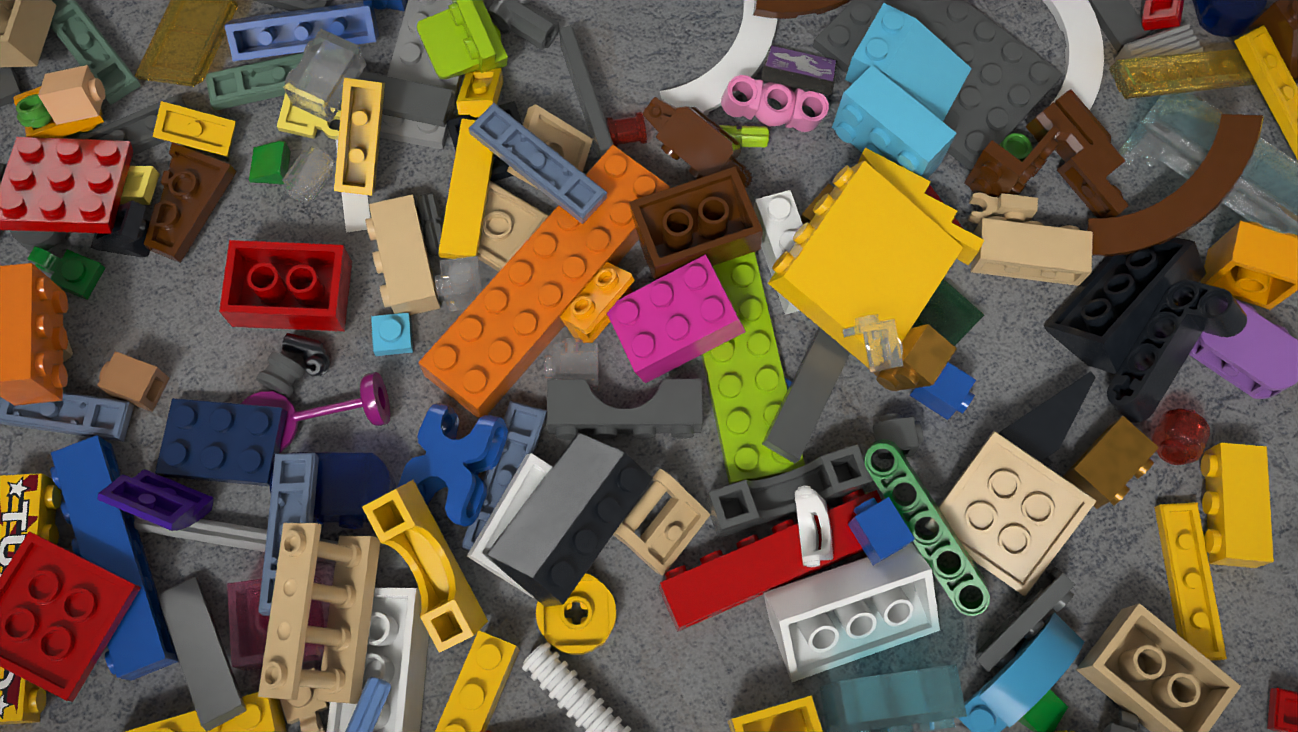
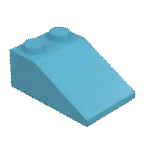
(911, 59)

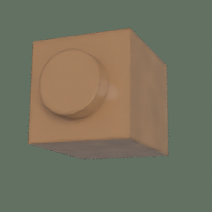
(132, 381)

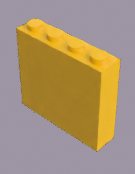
(864, 258)

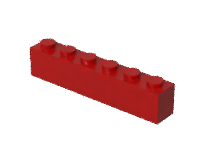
(754, 567)

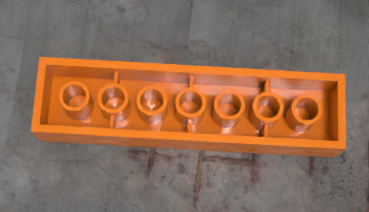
(524, 301)

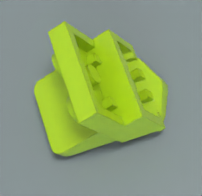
(462, 40)

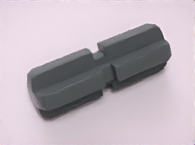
(430, 219)

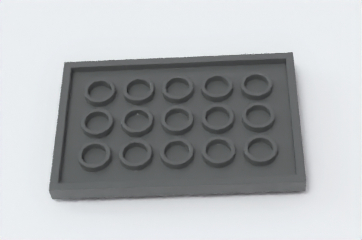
(1004, 76)

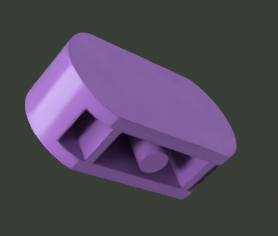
(1257, 360)

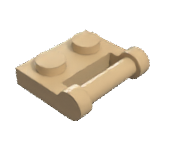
(669, 530)

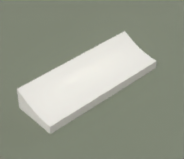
(397, 655)

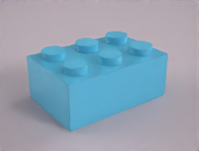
(892, 124)

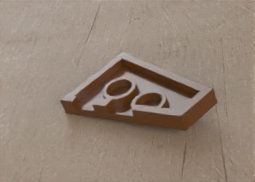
(187, 200)

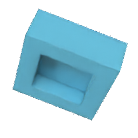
(392, 334)

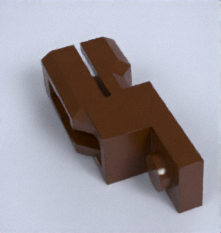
(1086, 153)

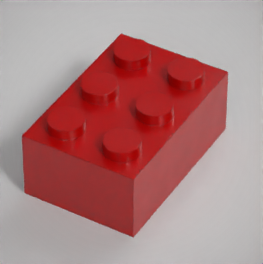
(286, 285)

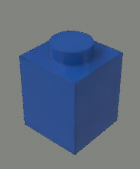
(948, 393)
(880, 529)

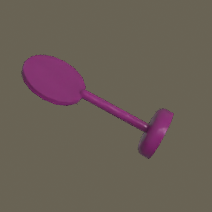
(373, 400)

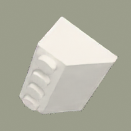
(852, 612)

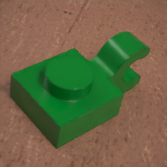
(71, 273)

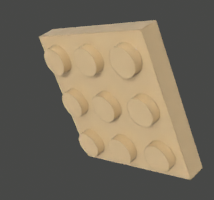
(1012, 512)

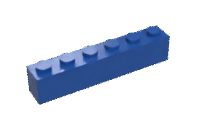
(111, 541)

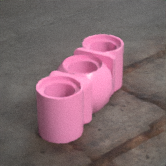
(790, 102)

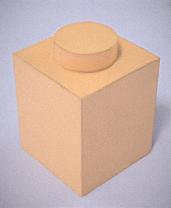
(72, 94)

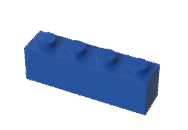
(292, 30)

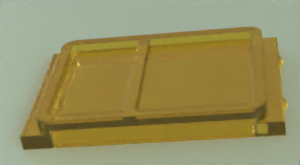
(186, 41)

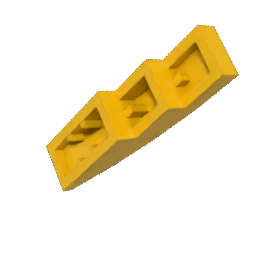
(914, 189)

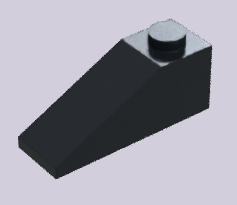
(1047, 425)

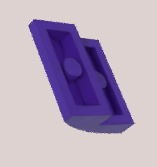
(157, 500)

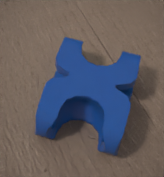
(456, 462)

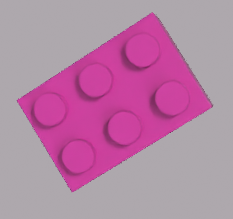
(674, 319)

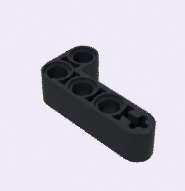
(1167, 341)

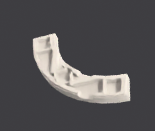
(1084, 48)
(743, 58)

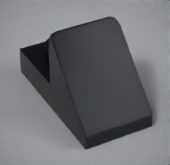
(127, 234)

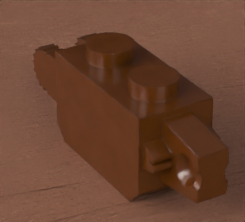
(695, 139)

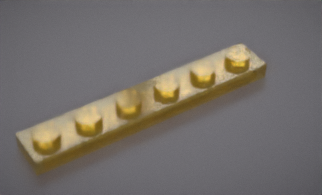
(1180, 73)

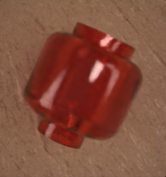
(1181, 436)

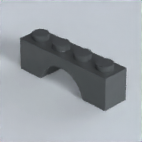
(672, 410)
(764, 500)

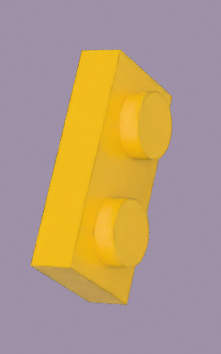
(479, 92)
(194, 129)

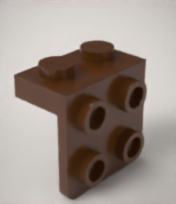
(1002, 172)

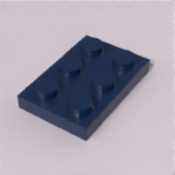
(221, 442)

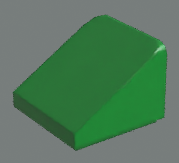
(270, 163)
(1045, 714)

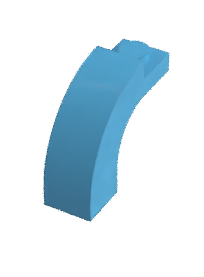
(1024, 678)

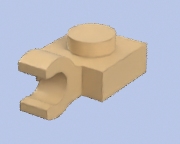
(1010, 206)
(305, 709)

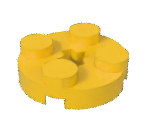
(594, 628)

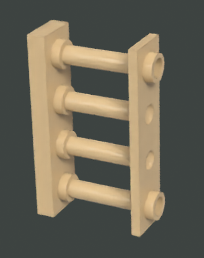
(348, 618)

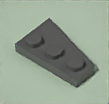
(1000, 645)

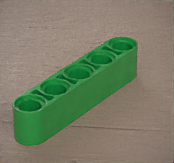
(931, 545)

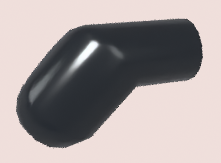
(312, 352)

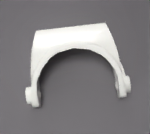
(807, 505)

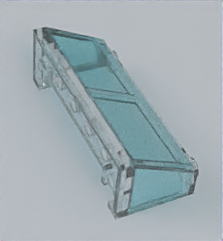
(1180, 134)

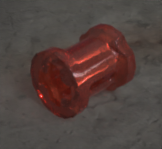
(627, 129)

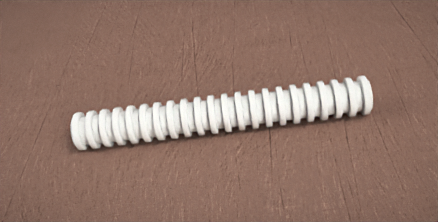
(571, 692)

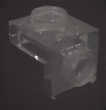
(881, 342)

